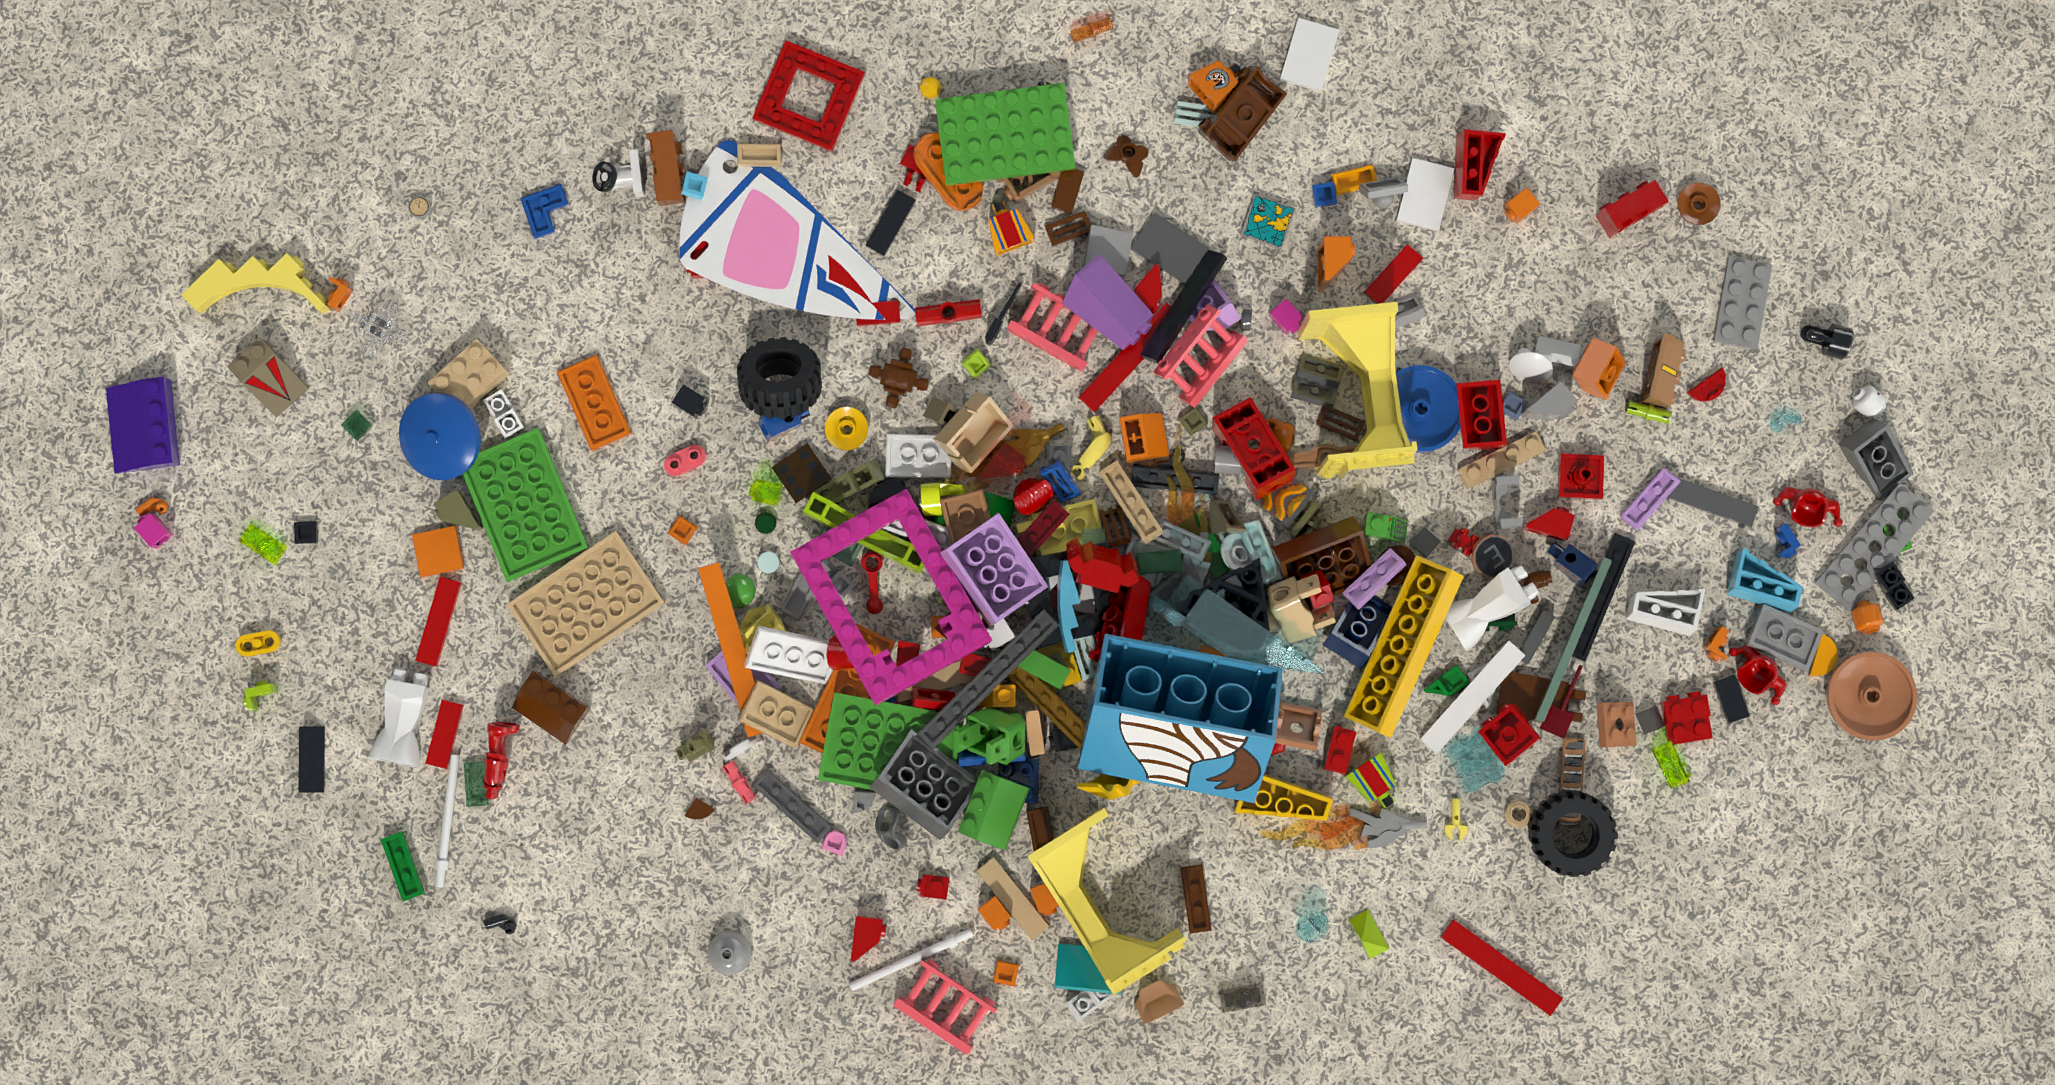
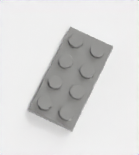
(1742, 303)

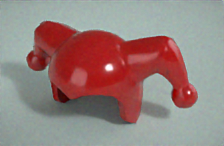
(1810, 506)
(1759, 673)

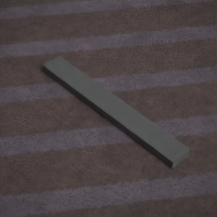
(988, 679)

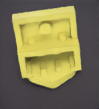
(761, 616)

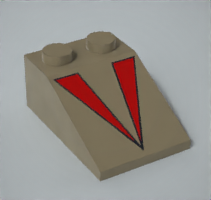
(268, 376)

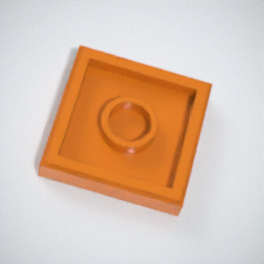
(438, 551)

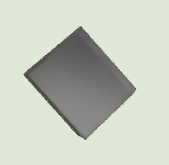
(1650, 720)

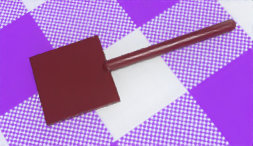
(1557, 719)

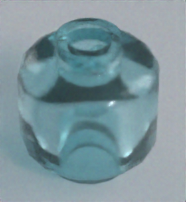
(1312, 926)

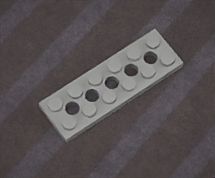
(1889, 547)

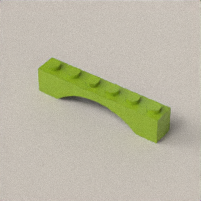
(881, 542)

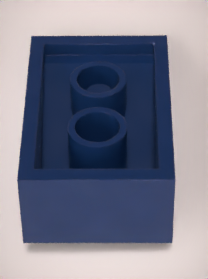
(1358, 630)

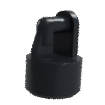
(1835, 340)

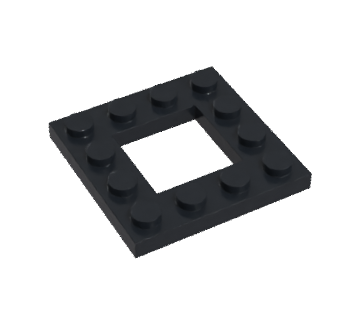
(1088, 623)

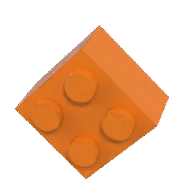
(1599, 368)

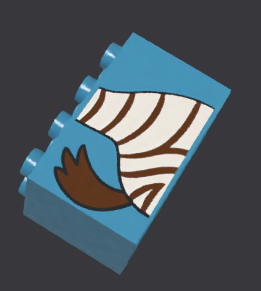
(1181, 718)

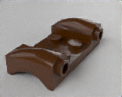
(1242, 113)

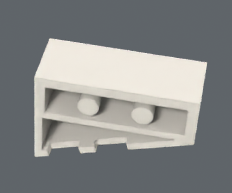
(1670, 611)

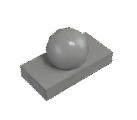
(1383, 191)

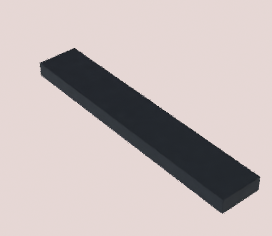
(1183, 306)
(1618, 553)

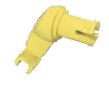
(1096, 449)

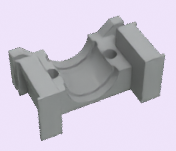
(1502, 518)

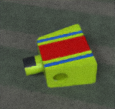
(1373, 780)

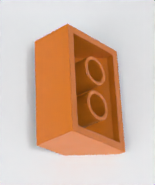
(1333, 258)

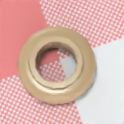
(1527, 813)

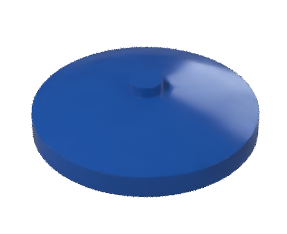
(1428, 406)
(439, 436)

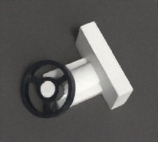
(621, 176)

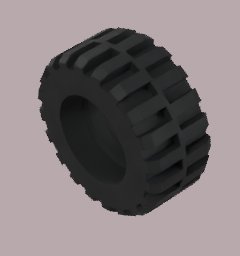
(781, 397)
(1599, 846)

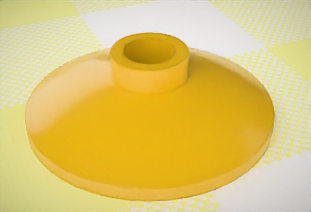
(846, 417)

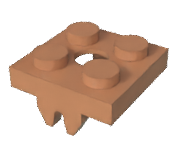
(1307, 717)
(1608, 733)

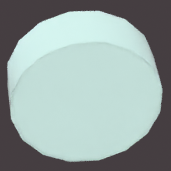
(768, 562)

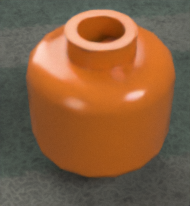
(1867, 617)

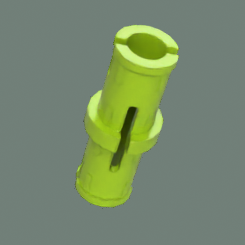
(1649, 412)

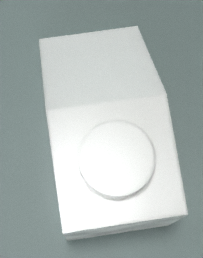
(1000, 634)

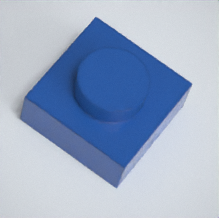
(1324, 194)

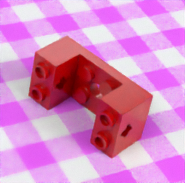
(1264, 467)

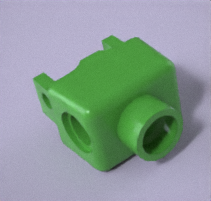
(999, 741)

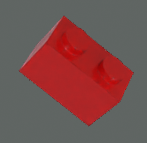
(1339, 750)

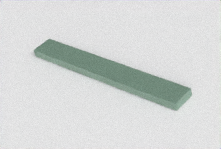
(1572, 640)

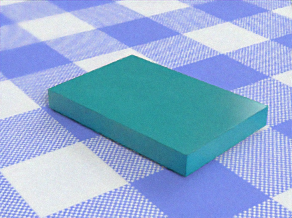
(1078, 971)

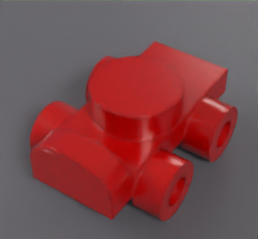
(1460, 539)

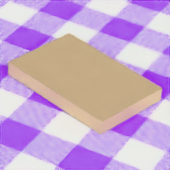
(776, 714)

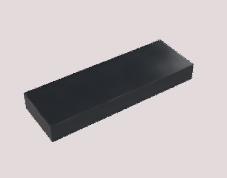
(890, 223)

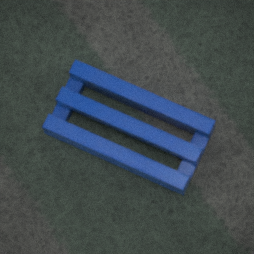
(1052, 468)

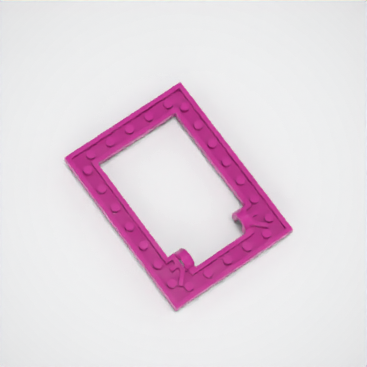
(880, 672)

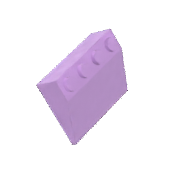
(994, 570)

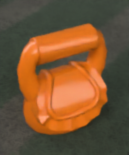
(1283, 432)

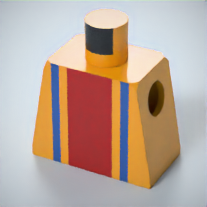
(1008, 229)

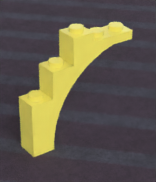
(225, 279)

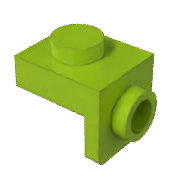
(261, 689)

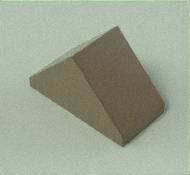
(1224, 518)

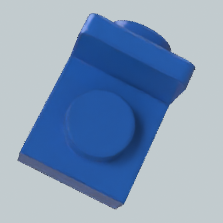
(1786, 537)

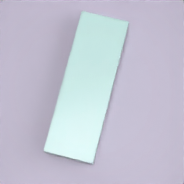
(1258, 546)

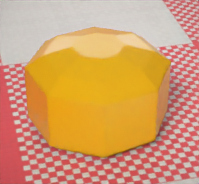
(930, 87)

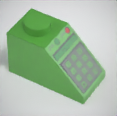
(1385, 527)

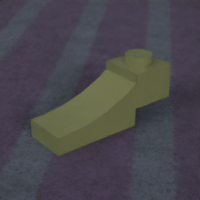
(852, 482)

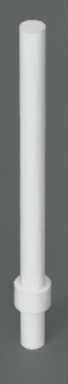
(442, 863)
(950, 942)

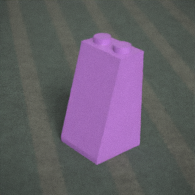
(1108, 303)

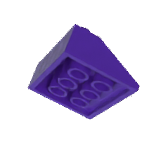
(142, 425)

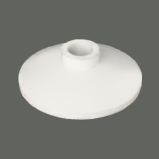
(1234, 552)

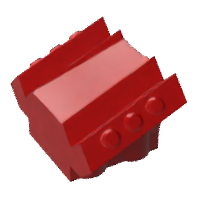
(1101, 566)

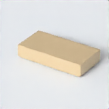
(758, 155)

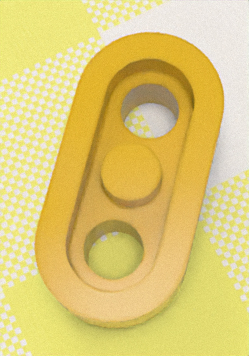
(258, 642)

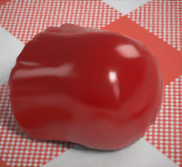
(836, 655)

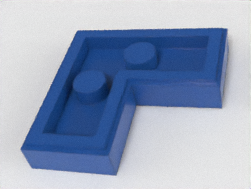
(538, 207)

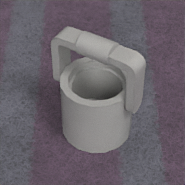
(1225, 461)

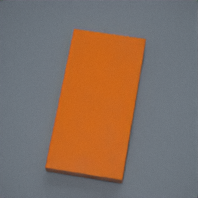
(594, 402)

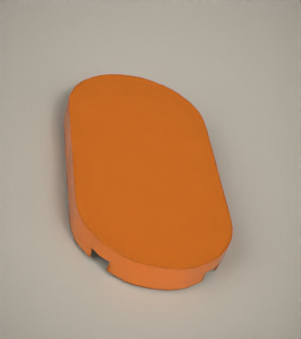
(930, 161)

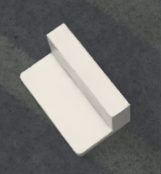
(1562, 353)

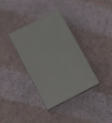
(1169, 248)

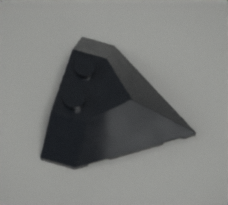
(1241, 589)

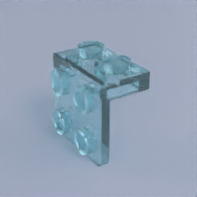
(1474, 762)

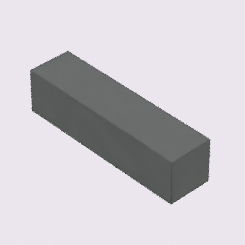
(1536, 635)

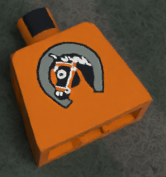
(1214, 84)

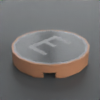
(1492, 555)

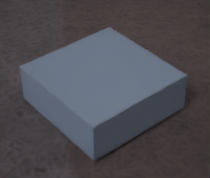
(1513, 405)

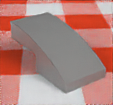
(839, 579)

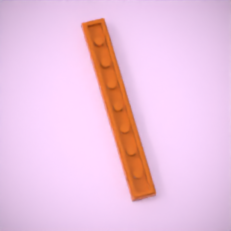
(728, 634)

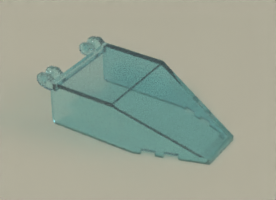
(1229, 629)

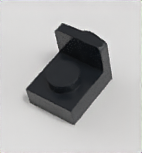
(1060, 741)

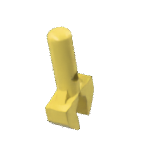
(1455, 820)

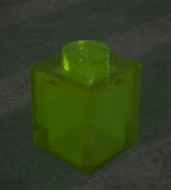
(766, 492)

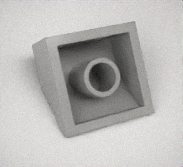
(1553, 404)

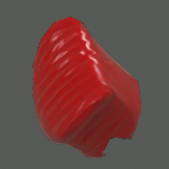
(1032, 495)

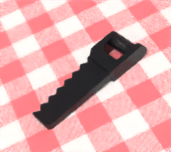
(997, 324)

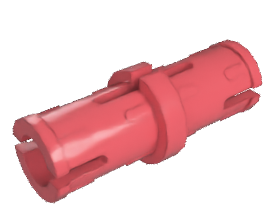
(739, 782)

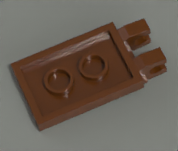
(1527, 693)

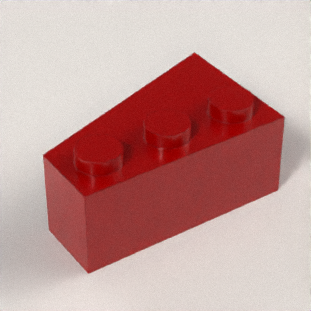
(1474, 162)
(1631, 207)

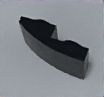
(1893, 586)

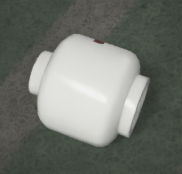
(1869, 401)

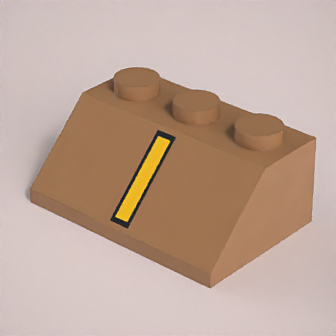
(1663, 371)

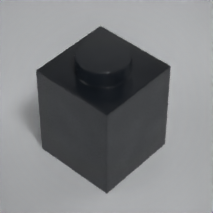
(690, 402)

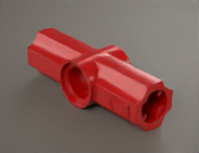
(933, 314)

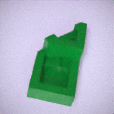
(1448, 683)

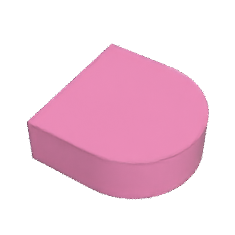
(835, 842)

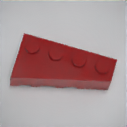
(1125, 614)

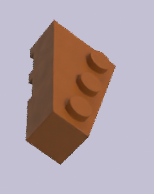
(667, 167)

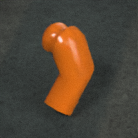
(152, 504)

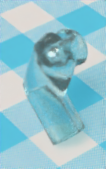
(1783, 419)

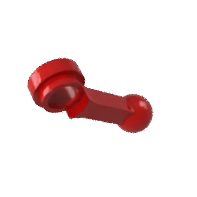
(874, 604)

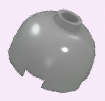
(739, 952)

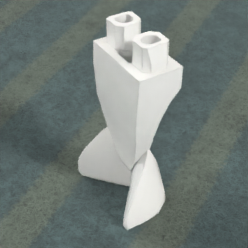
(1495, 601)
(402, 713)

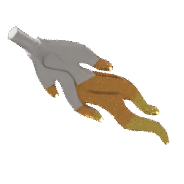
(1185, 519)
(1355, 826)

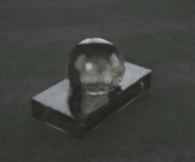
(1242, 997)

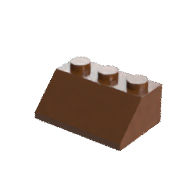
(550, 707)

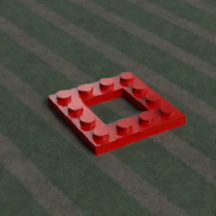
(795, 58)

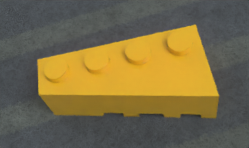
(1286, 799)

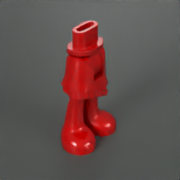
(496, 762)

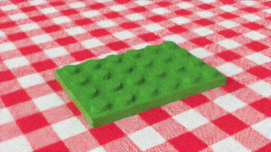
(1005, 134)
(524, 505)
(865, 737)

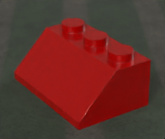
(1481, 415)

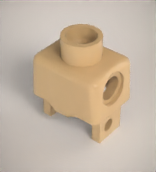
(1291, 611)

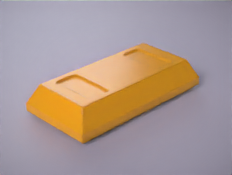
(1351, 179)

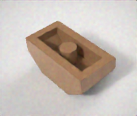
(1157, 1000)

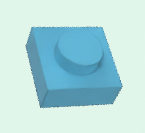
(694, 185)

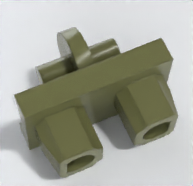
(1309, 513)
(695, 746)

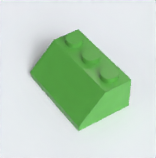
(993, 809)

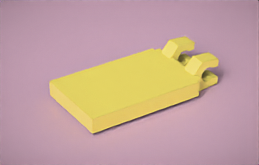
(1082, 516)

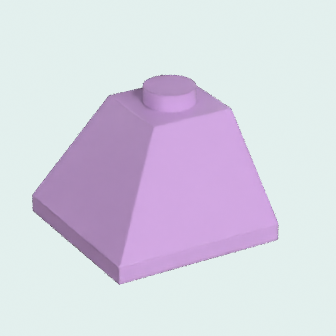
(1217, 298)

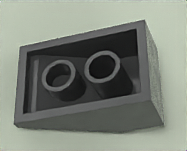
(1876, 457)

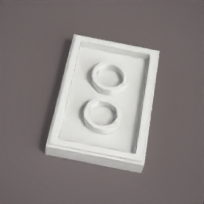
(1309, 54)
(1426, 194)
(916, 457)

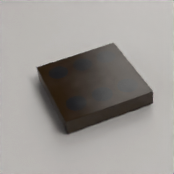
(801, 473)

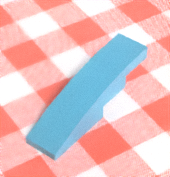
(1066, 597)

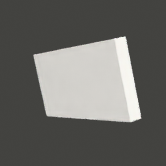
(789, 655)

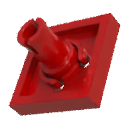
(1591, 467)

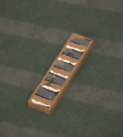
(1572, 775)

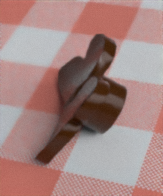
(1128, 154)

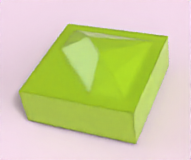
(975, 363)

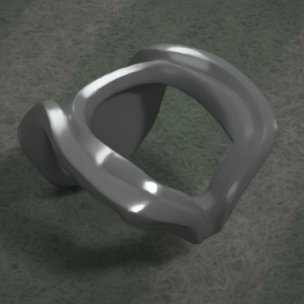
(890, 837)

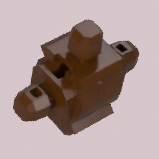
(898, 377)

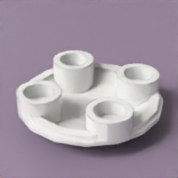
(1531, 366)

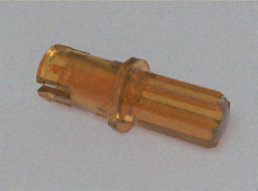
(1091, 29)

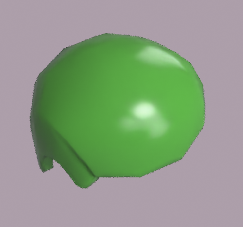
(740, 590)

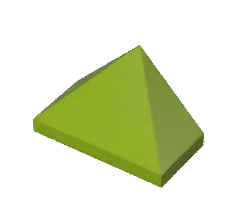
(1368, 934)

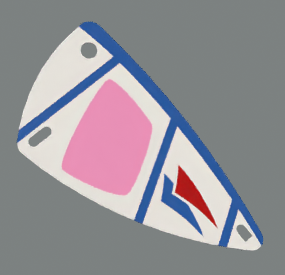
(777, 245)

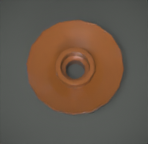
(1706, 196)

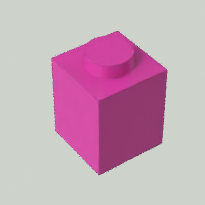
(1286, 317)
(152, 530)

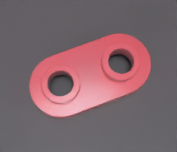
(685, 461)

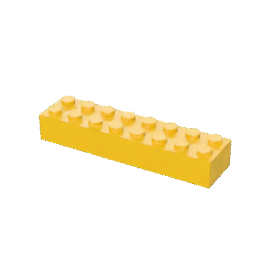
(1403, 646)

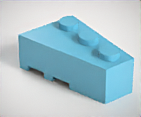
(1761, 584)

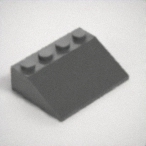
(925, 785)

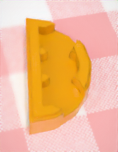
(1824, 658)

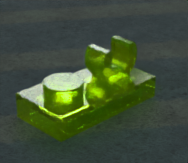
(263, 544)
(1671, 764)

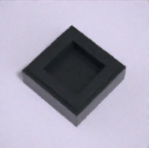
(305, 532)

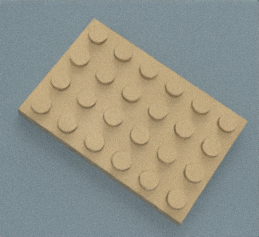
(585, 603)

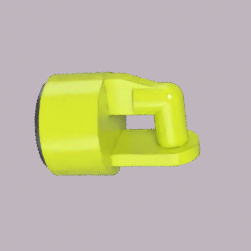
(932, 493)

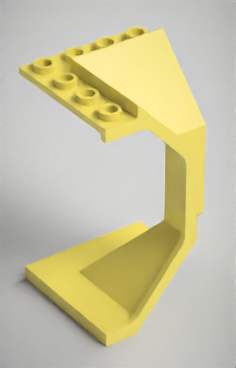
(1366, 344)
(1117, 956)

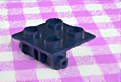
(1024, 773)

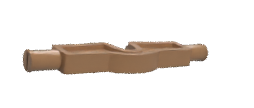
(1312, 458)

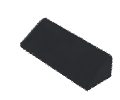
(311, 759)

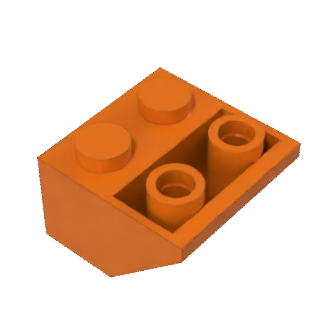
(1143, 437)

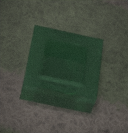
(356, 425)

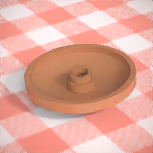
(1871, 696)

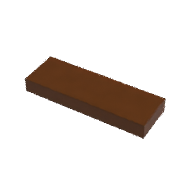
(1195, 899)

